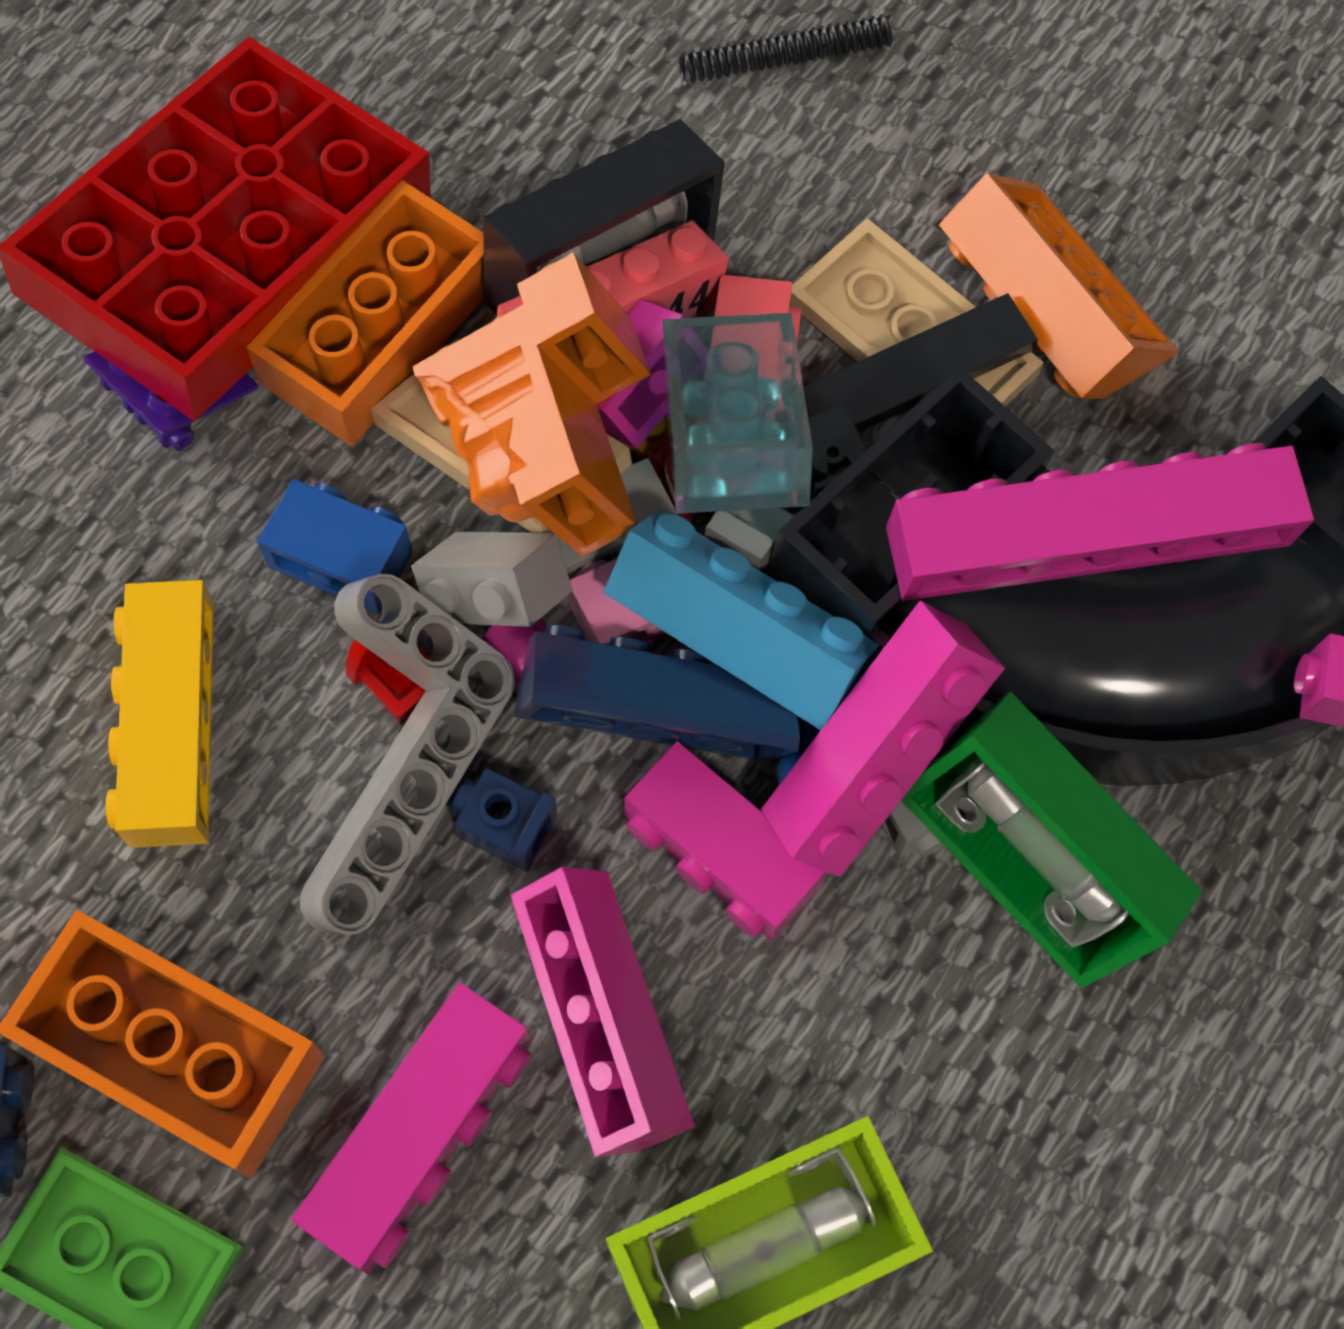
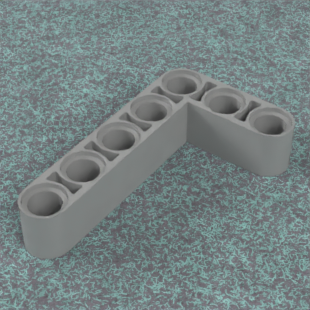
(414, 749)

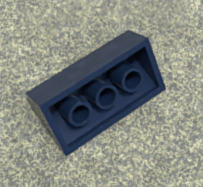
(649, 696)

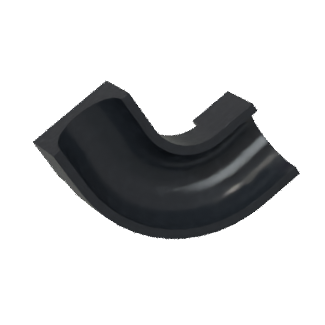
(1128, 668)

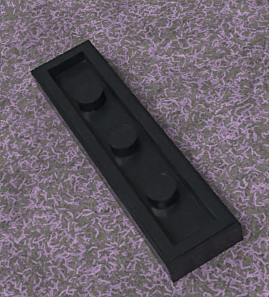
(912, 368)

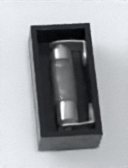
(604, 208)

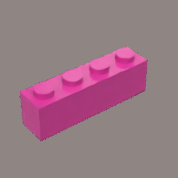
(881, 739)
(601, 1012)
(413, 1129)

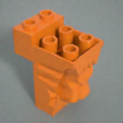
(527, 406)

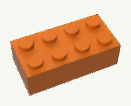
(372, 312)
(163, 1043)

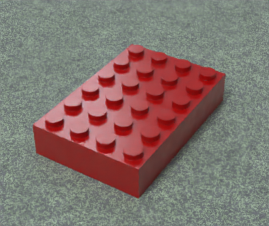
(208, 223)

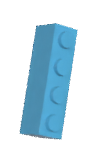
(739, 617)

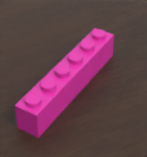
(1097, 521)

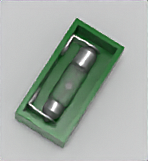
(1050, 841)

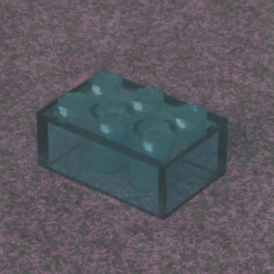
(736, 413)

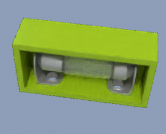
(773, 1239)

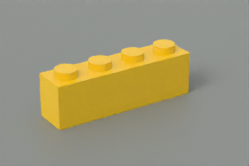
(163, 715)

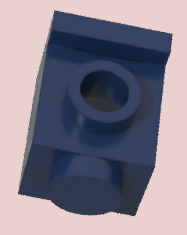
(513, 837)

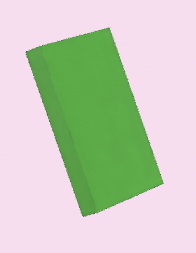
(112, 1254)

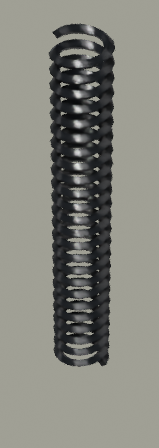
(879, 35)

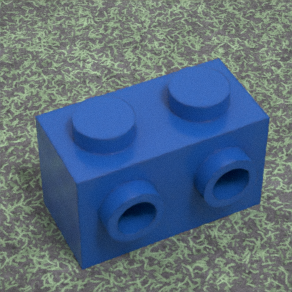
(333, 541)

